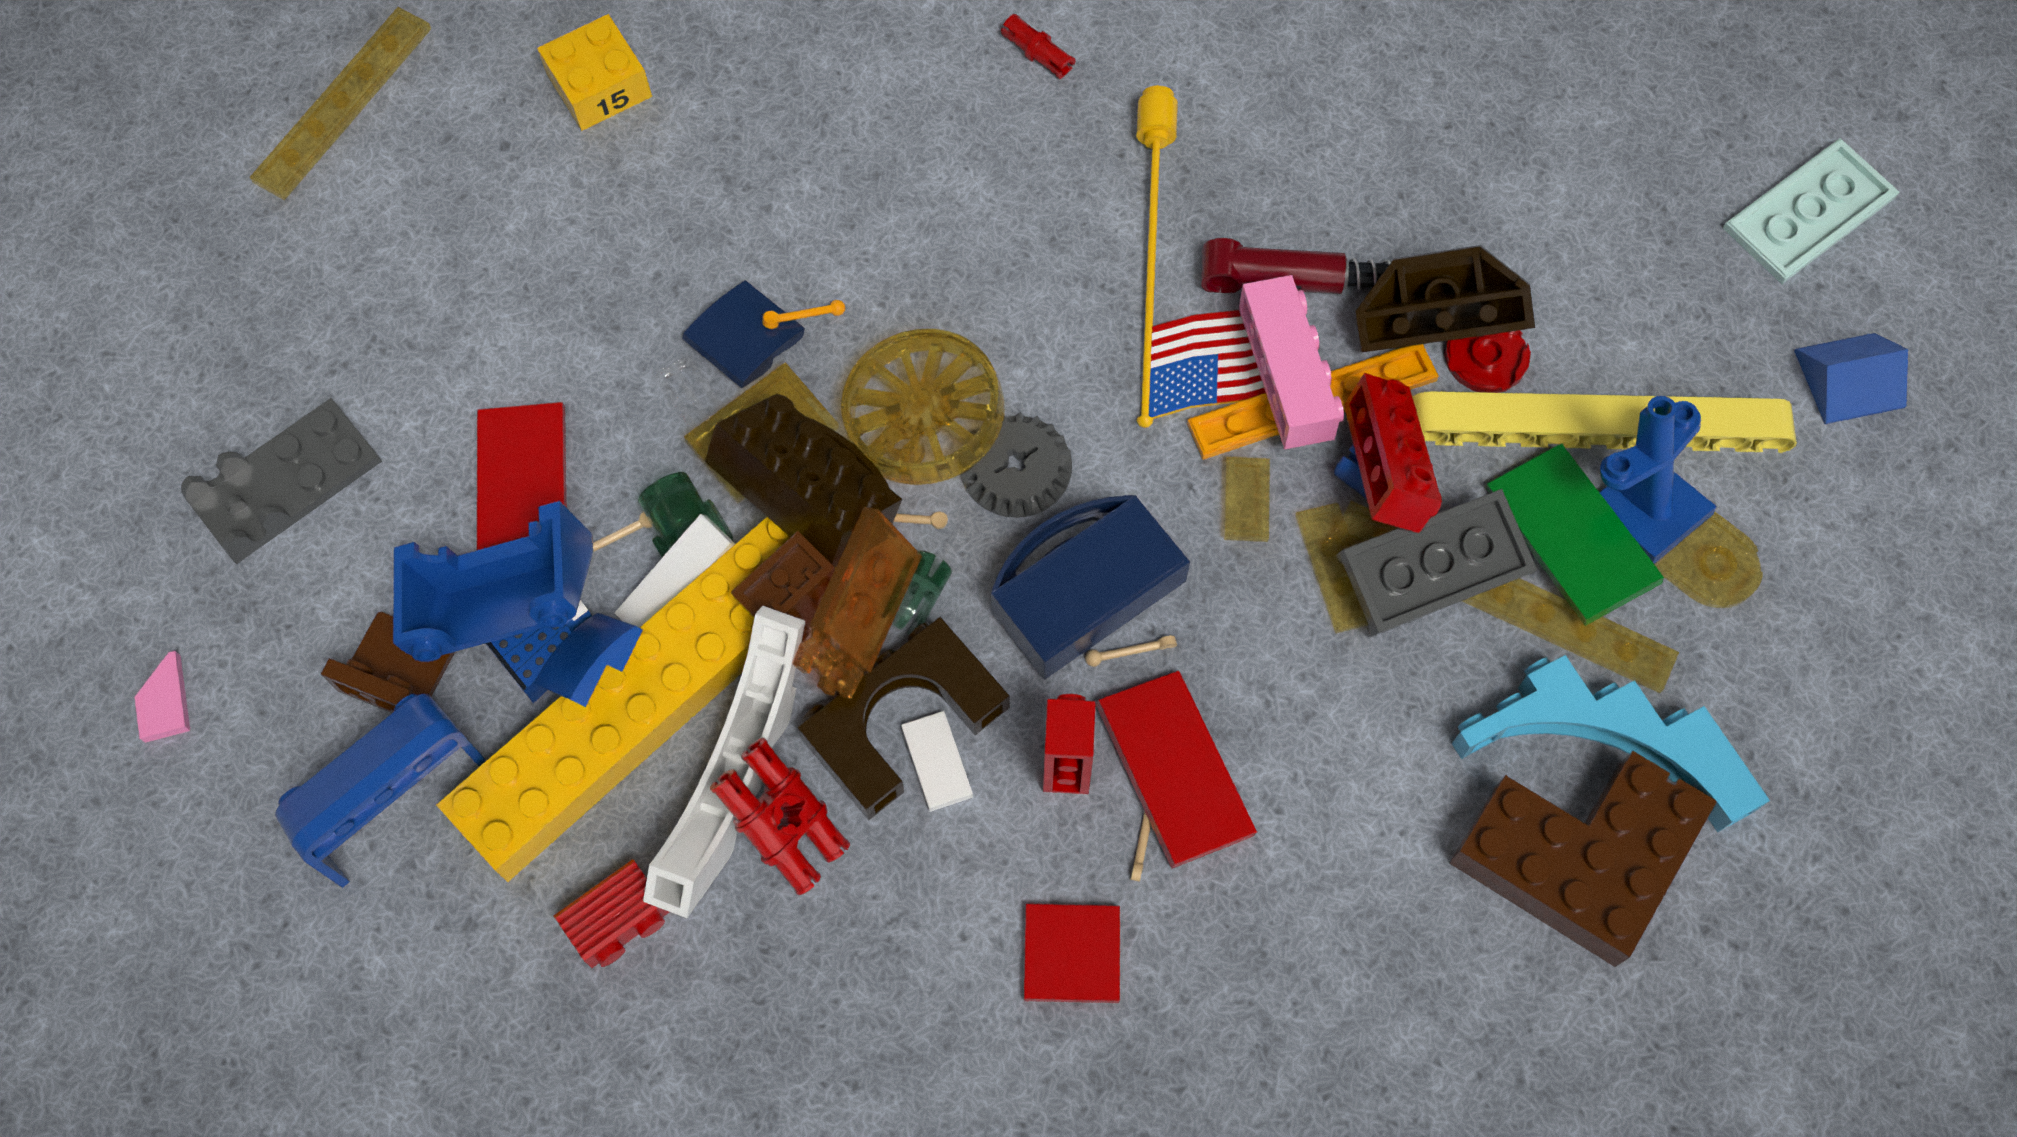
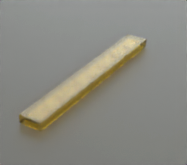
(1547, 617)

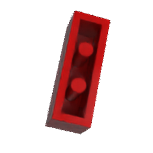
(1069, 744)

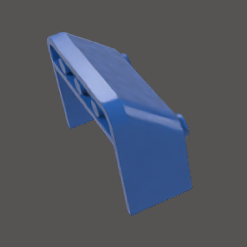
(368, 780)

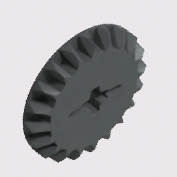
(1025, 491)

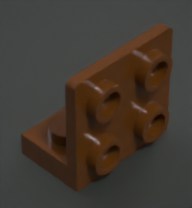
(788, 582)
(382, 671)

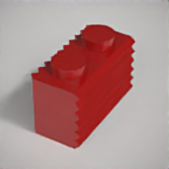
(610, 916)

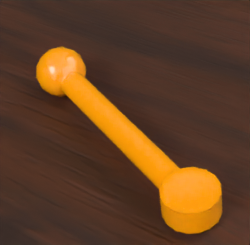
(772, 319)

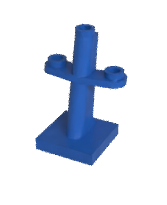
(1642, 482)

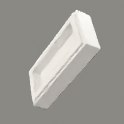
(937, 761)

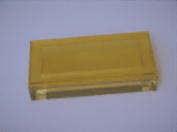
(1247, 499)

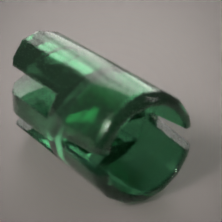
(922, 587)

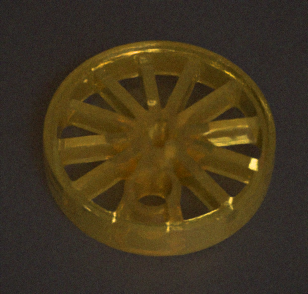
(923, 406)

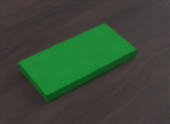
(1576, 535)

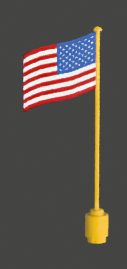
(1199, 356)

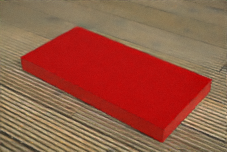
(518, 468)
(1175, 769)

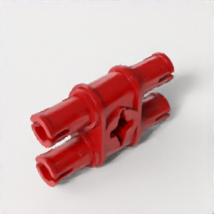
(761, 817)

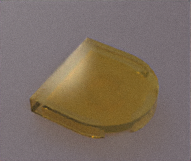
(1714, 564)

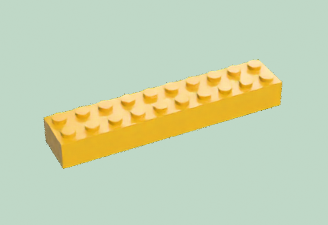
(579, 752)

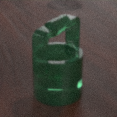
(673, 506)

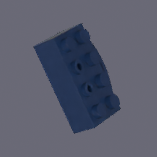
(1086, 582)

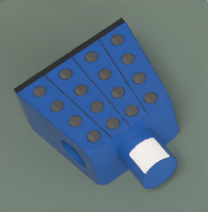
(529, 652)

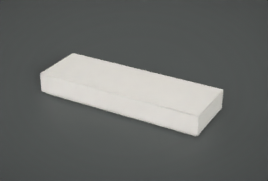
(682, 564)

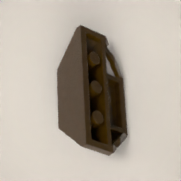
(1443, 299)

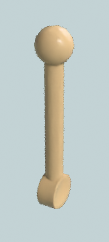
(937, 520)
(642, 522)
(1094, 657)
(1141, 849)

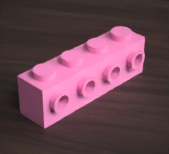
(1290, 362)

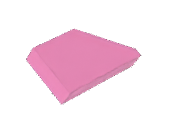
(162, 701)

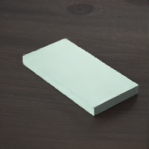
(1810, 210)

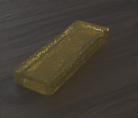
(1338, 593)

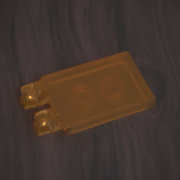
(858, 605)

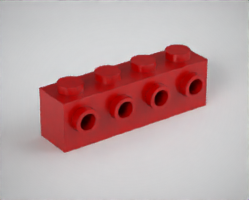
(1392, 453)

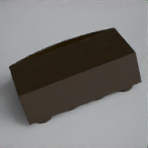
(799, 473)

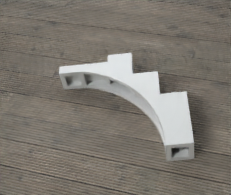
(759, 710)

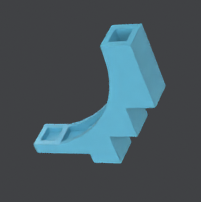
(1623, 718)

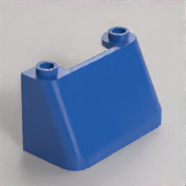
(493, 592)

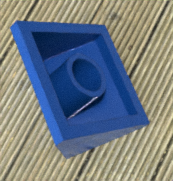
(1855, 376)

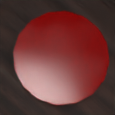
(1488, 366)

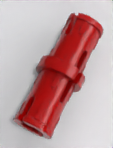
(1037, 46)

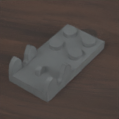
(280, 480)
(1449, 561)

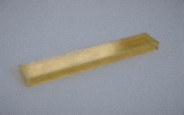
(340, 103)

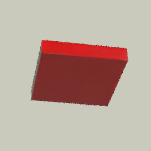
(1072, 953)

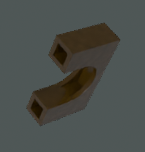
(930, 661)

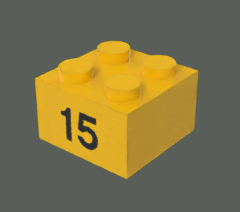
(595, 72)

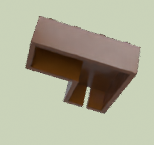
(1591, 877)

